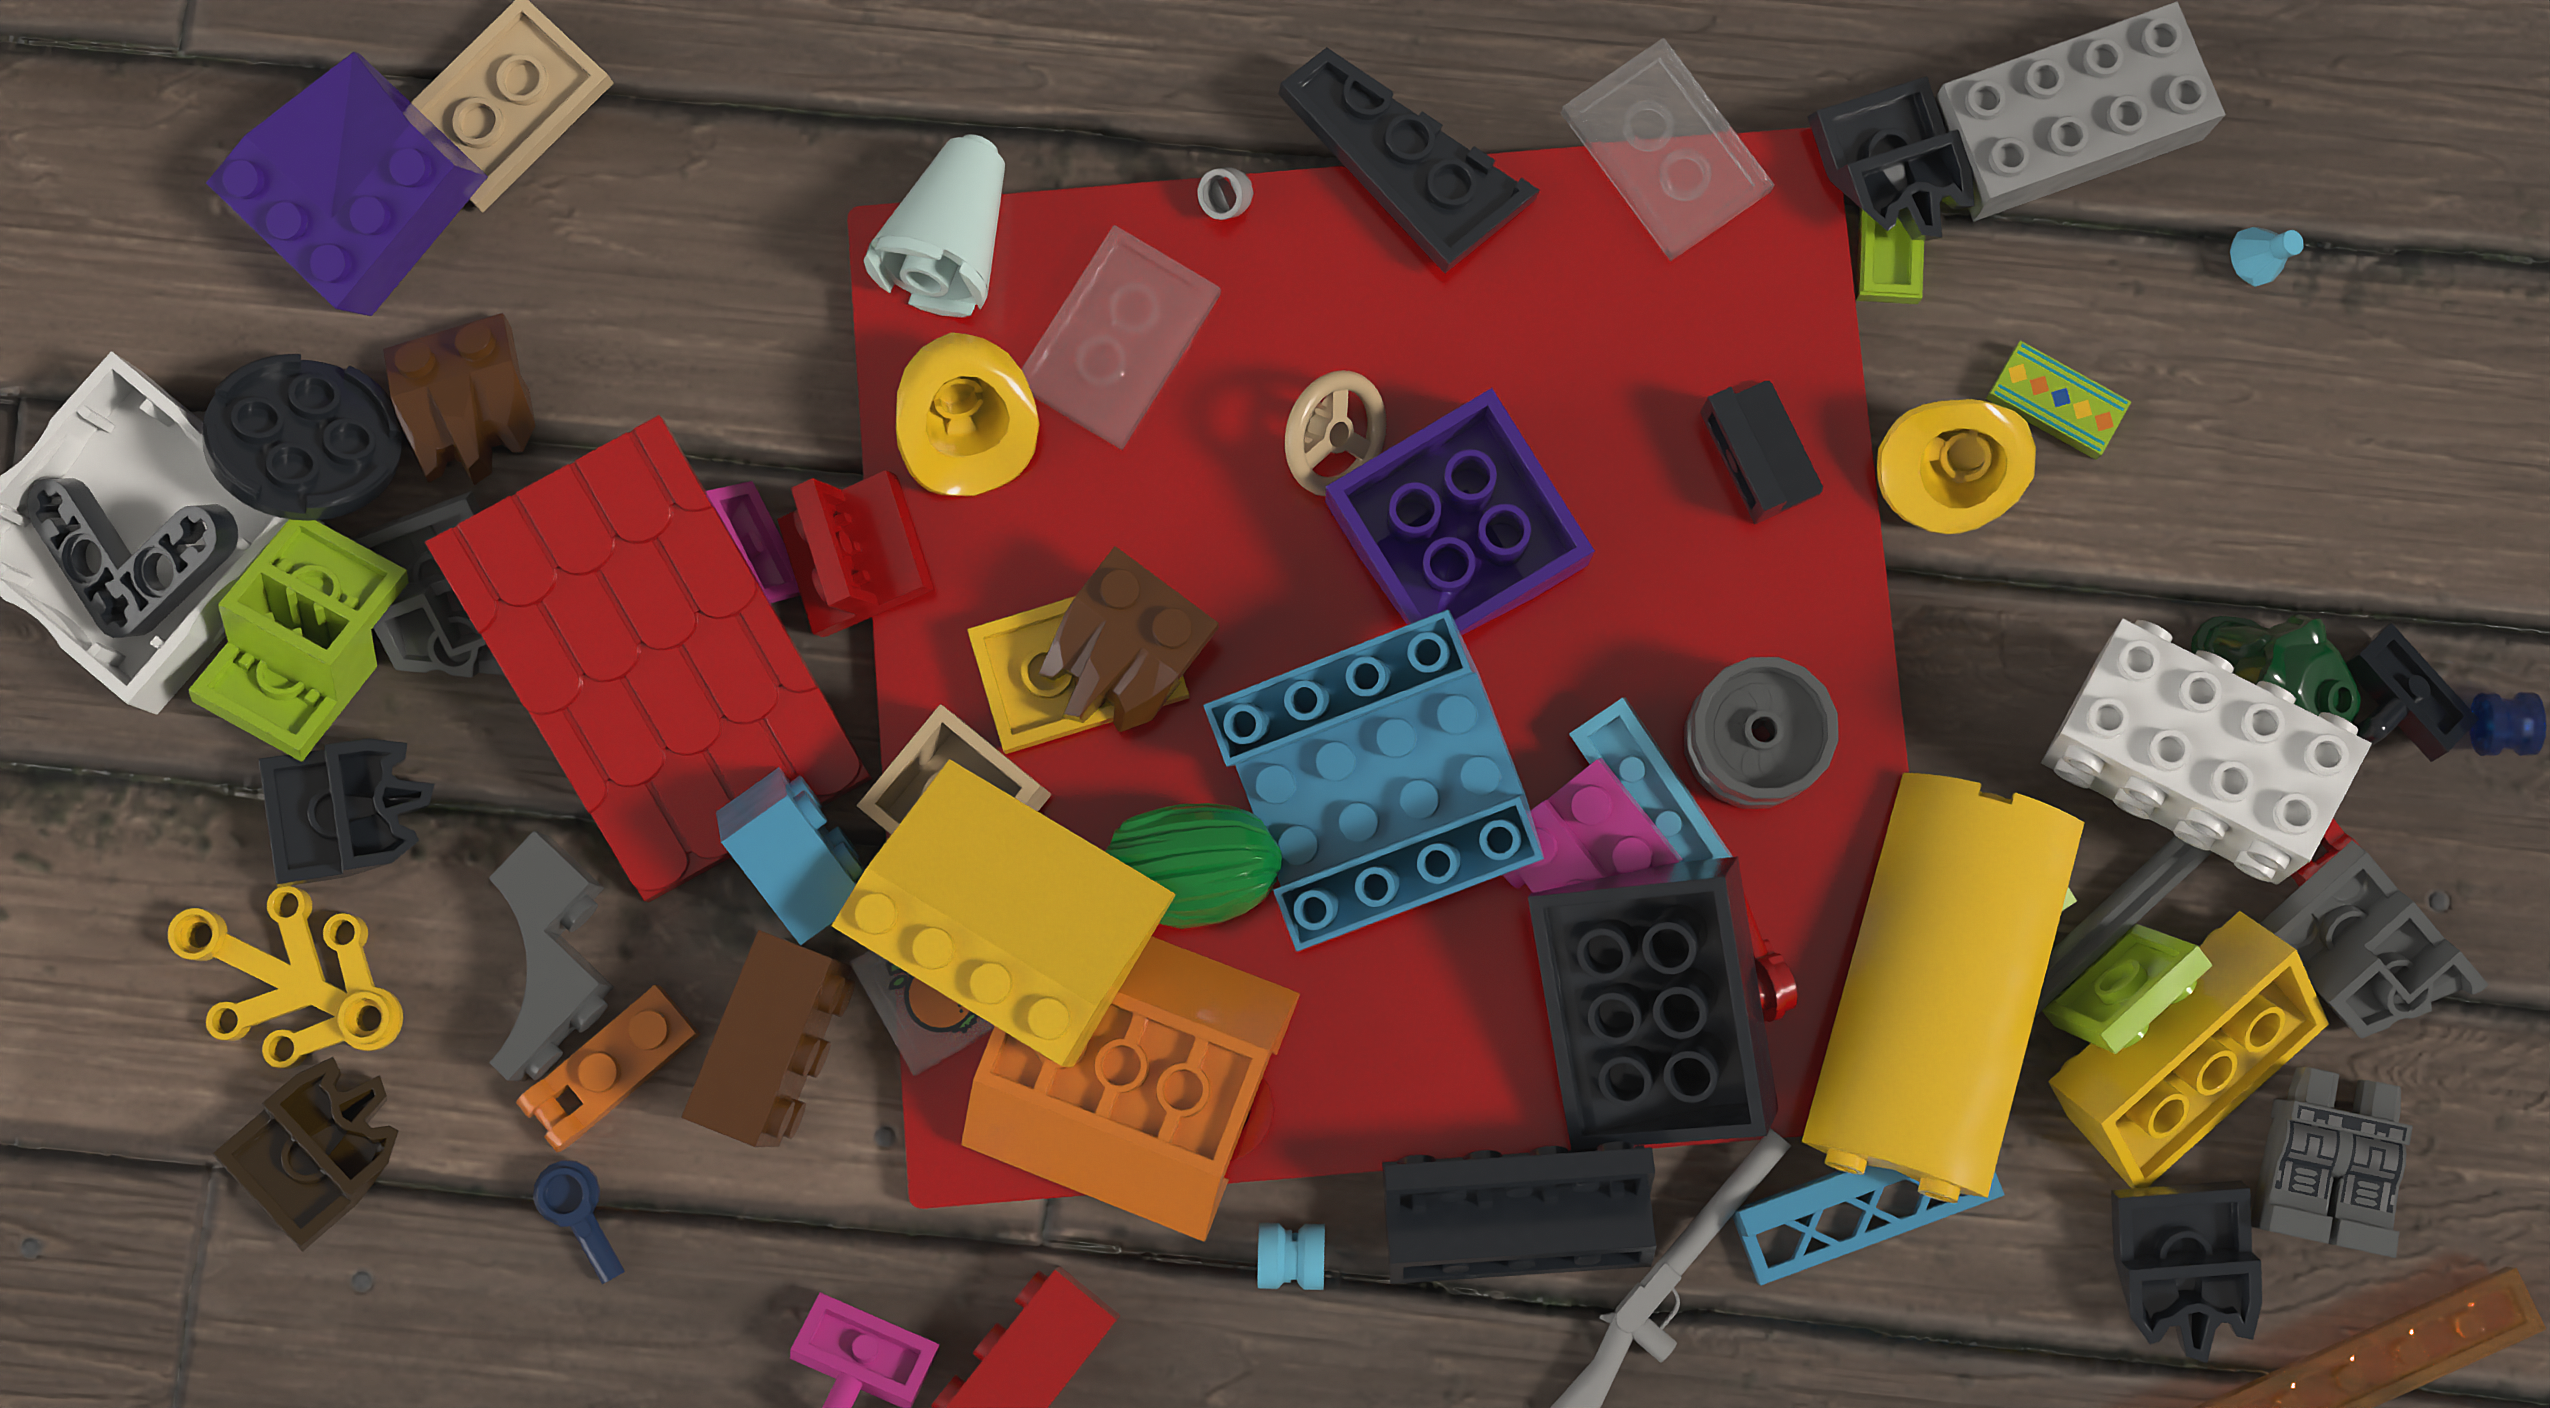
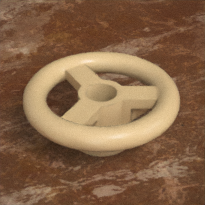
(1324, 428)

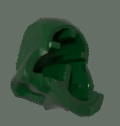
(2287, 655)

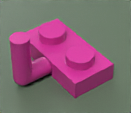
(862, 1354)

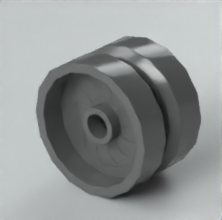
(1754, 695)

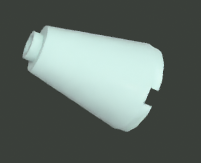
(944, 231)

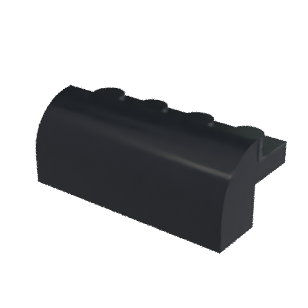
(1519, 1212)

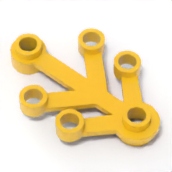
(298, 983)

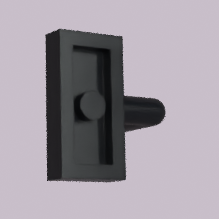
(2408, 695)

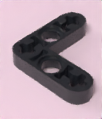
(122, 573)

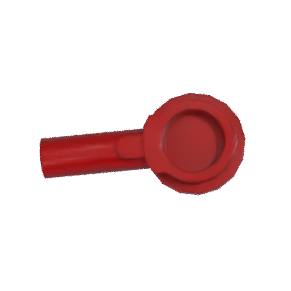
(1774, 976)

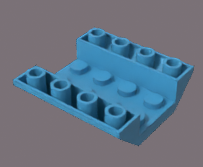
(1378, 779)

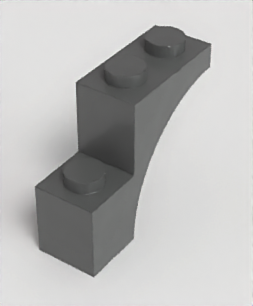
(562, 988)

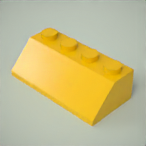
(2196, 1056)

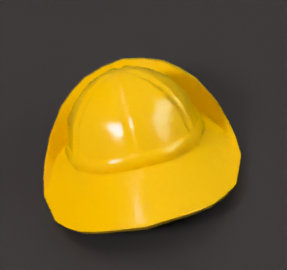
(965, 416)
(1955, 464)

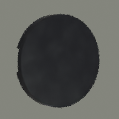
(301, 438)

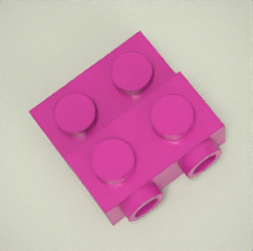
(1592, 833)

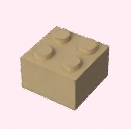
(921, 760)

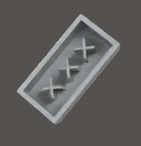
(2081, 109)

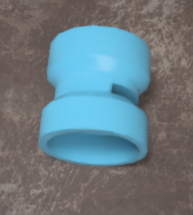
(1291, 1256)

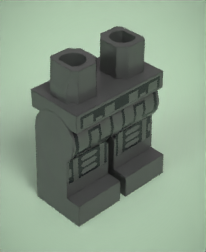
(2333, 1170)

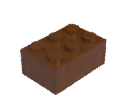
(769, 1042)

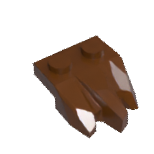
(460, 396)
(1125, 642)

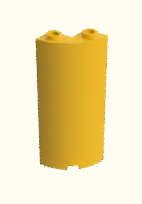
(1943, 985)

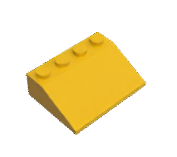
(1005, 913)

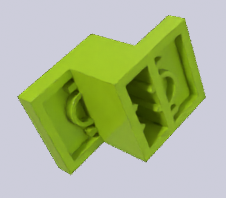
(298, 636)

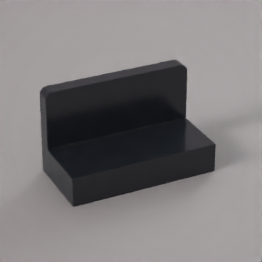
(1761, 450)

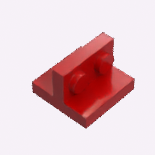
(852, 551)

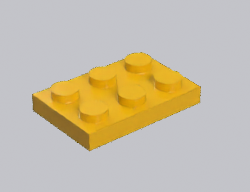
(1022, 702)

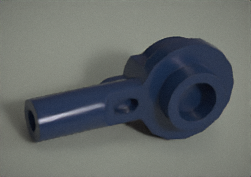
(567, 1197)

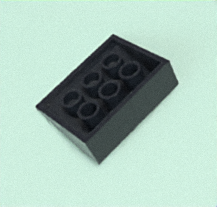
(1655, 1006)

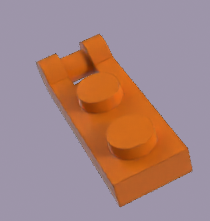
(609, 1066)

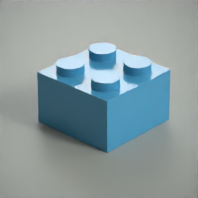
(789, 854)

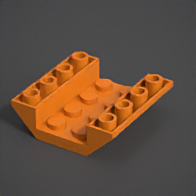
(1150, 1099)

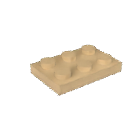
(512, 95)

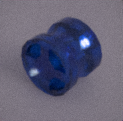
(2508, 724)

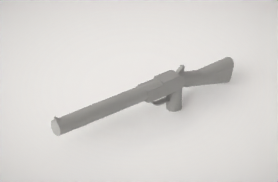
(1631, 1315)

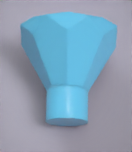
(2261, 253)

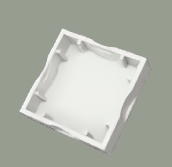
(142, 465)

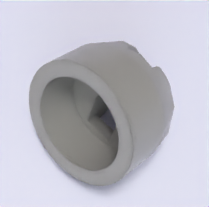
(1218, 196)

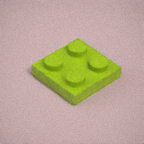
(2128, 988)

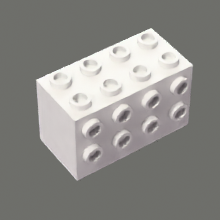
(2206, 752)

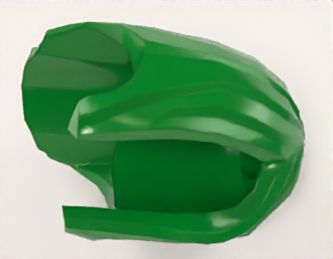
(1206, 854)

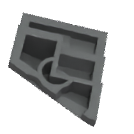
(426, 621)
(2369, 945)

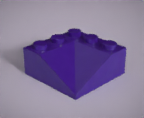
(348, 184)
(1460, 519)

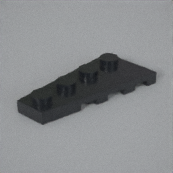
(1421, 176)

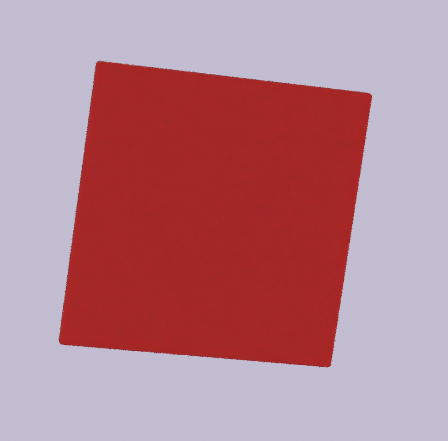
(1603, 356)

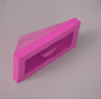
(756, 538)

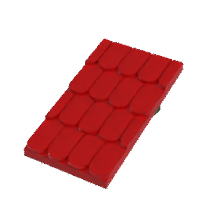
(644, 651)

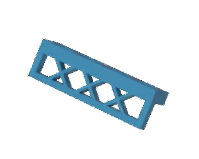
(1824, 1192)

